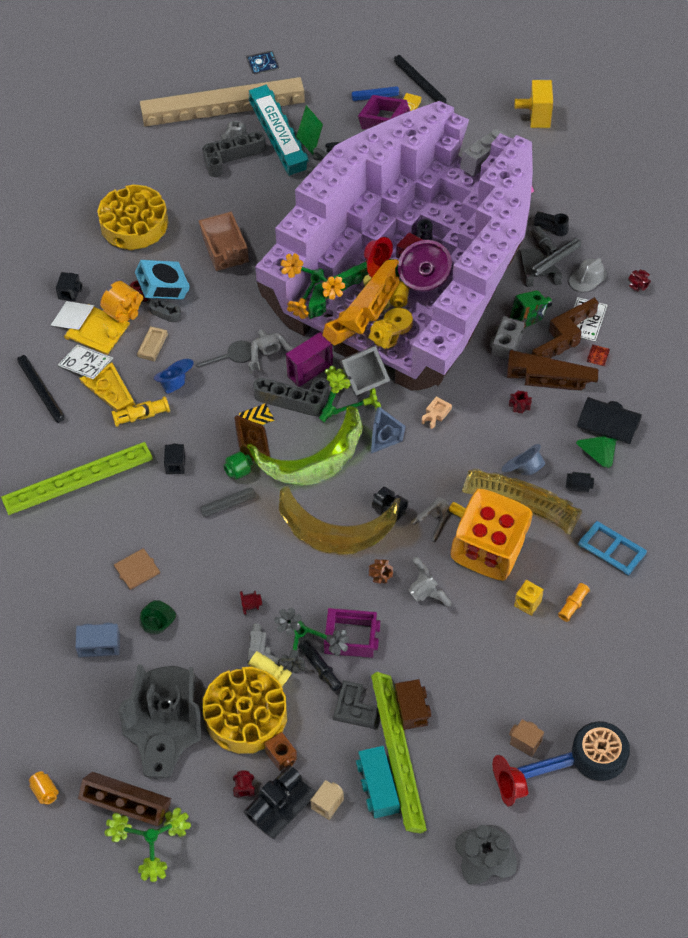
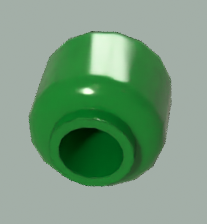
(238, 465)

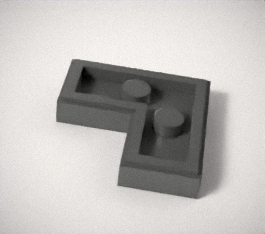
(350, 710)

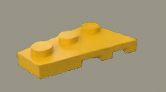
(109, 388)

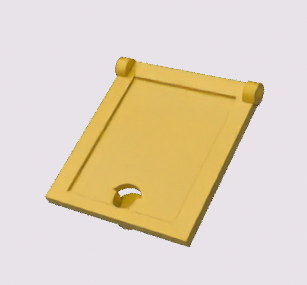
(96, 330)

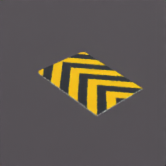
(259, 414)

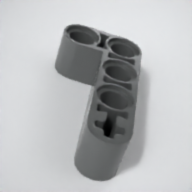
(232, 149)
(293, 397)

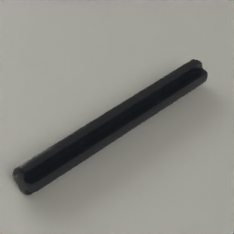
(419, 79)
(41, 389)

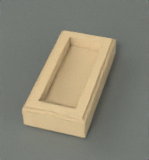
(152, 343)

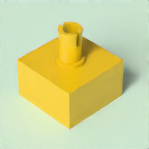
(539, 104)

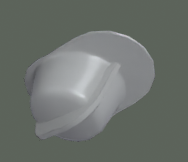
(588, 275)

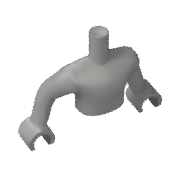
(268, 345)

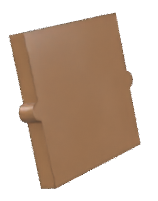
(136, 569)

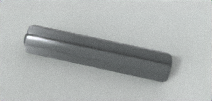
(228, 502)

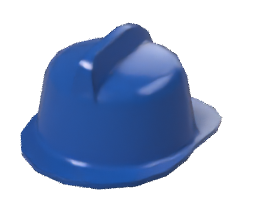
(174, 376)

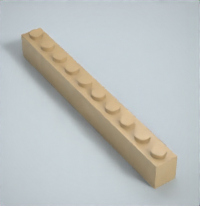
(216, 102)

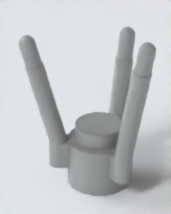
(436, 509)

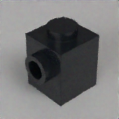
(68, 286)

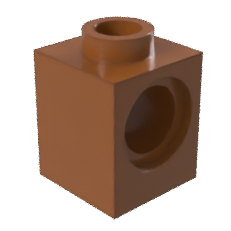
(277, 744)

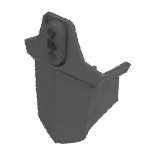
(161, 716)

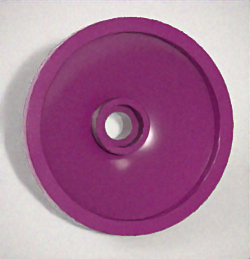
(424, 256)

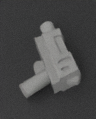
(258, 643)

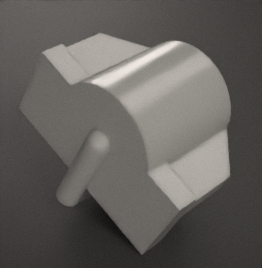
(234, 129)

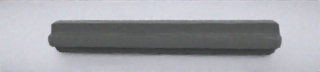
(556, 256)

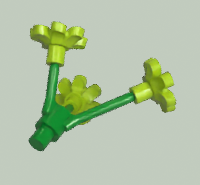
(338, 381)
(151, 866)

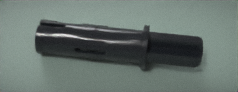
(325, 672)

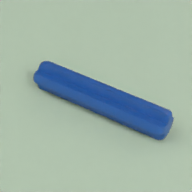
(367, 94)
(547, 765)

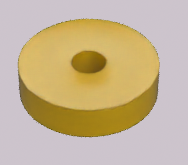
(401, 315)

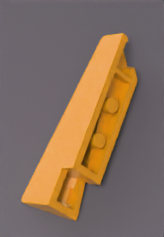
(372, 298)

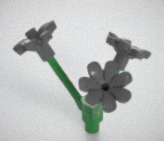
(290, 621)

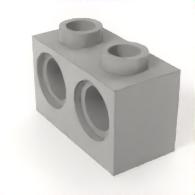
(507, 337)

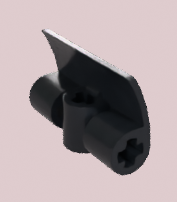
(609, 420)
(279, 802)

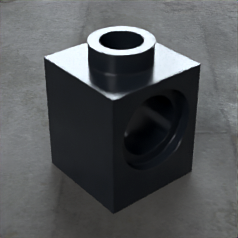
(174, 459)

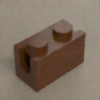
(411, 704)

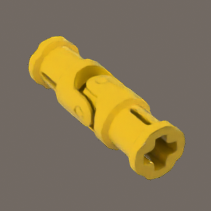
(139, 412)

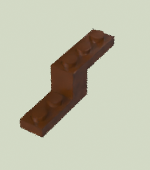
(565, 329)

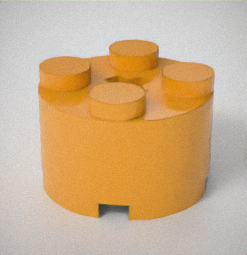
(121, 302)

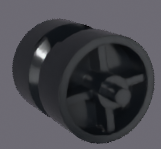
(385, 498)

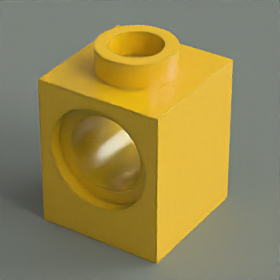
(528, 597)

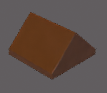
(251, 433)

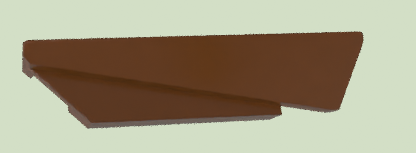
(549, 372)

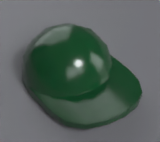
(156, 617)

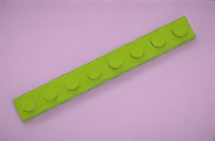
(76, 478)
(398, 753)

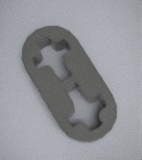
(165, 309)

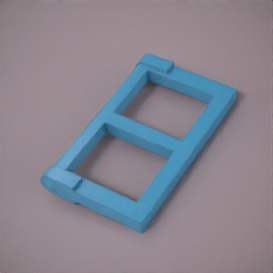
(618, 539)

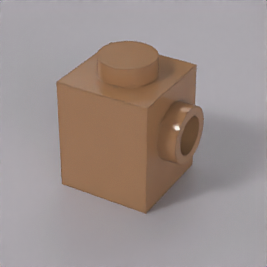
(526, 737)

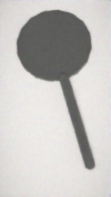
(238, 352)

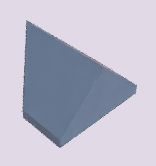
(386, 431)

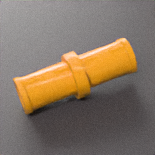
(573, 602)

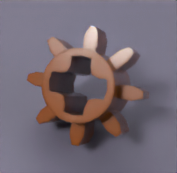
(380, 571)

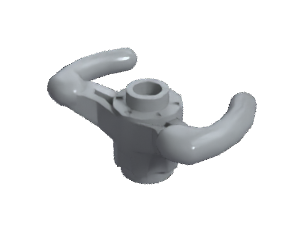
(426, 585)

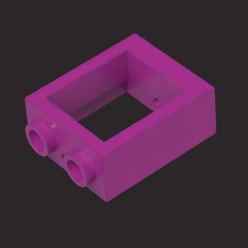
(368, 115)
(321, 356)
(355, 618)

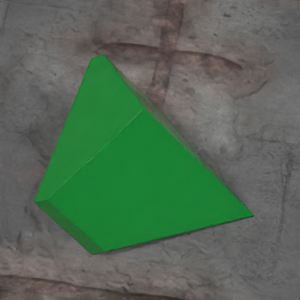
(600, 449)

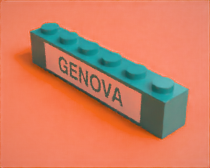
(277, 130)

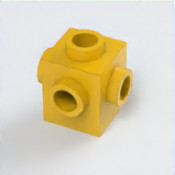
(384, 333)

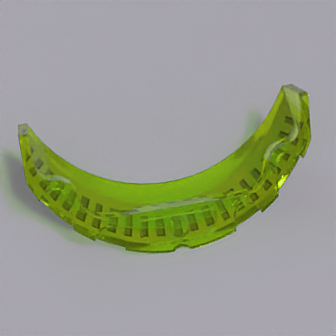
(320, 465)

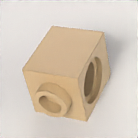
(327, 799)

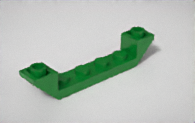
(353, 276)

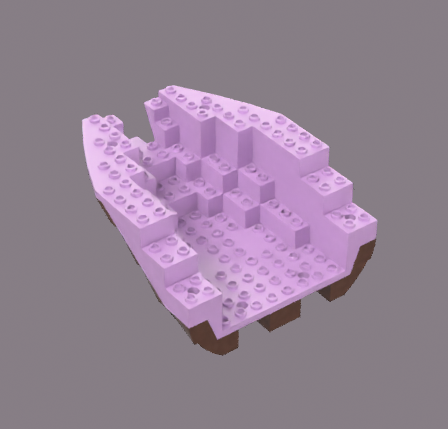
(382, 188)

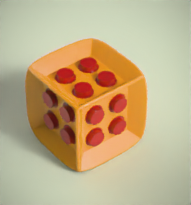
(491, 534)

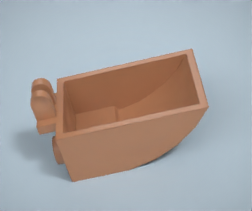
(224, 241)

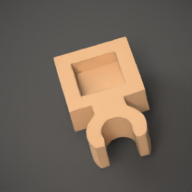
(435, 411)

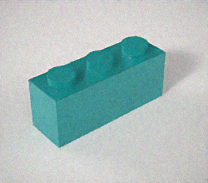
(377, 782)

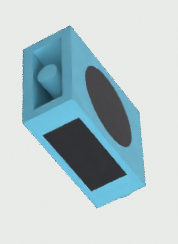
(162, 279)

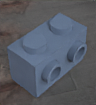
(97, 640)

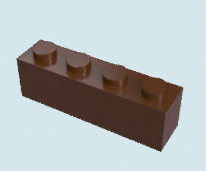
(124, 798)

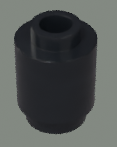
(579, 481)

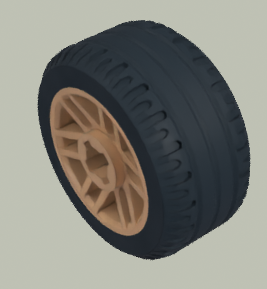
(600, 751)

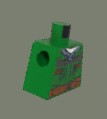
(530, 307)

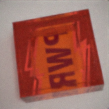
(598, 355)

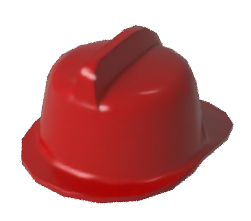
(377, 253)
(510, 781)

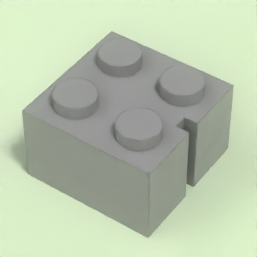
(365, 370)

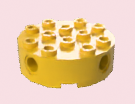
(133, 217)
(244, 709)

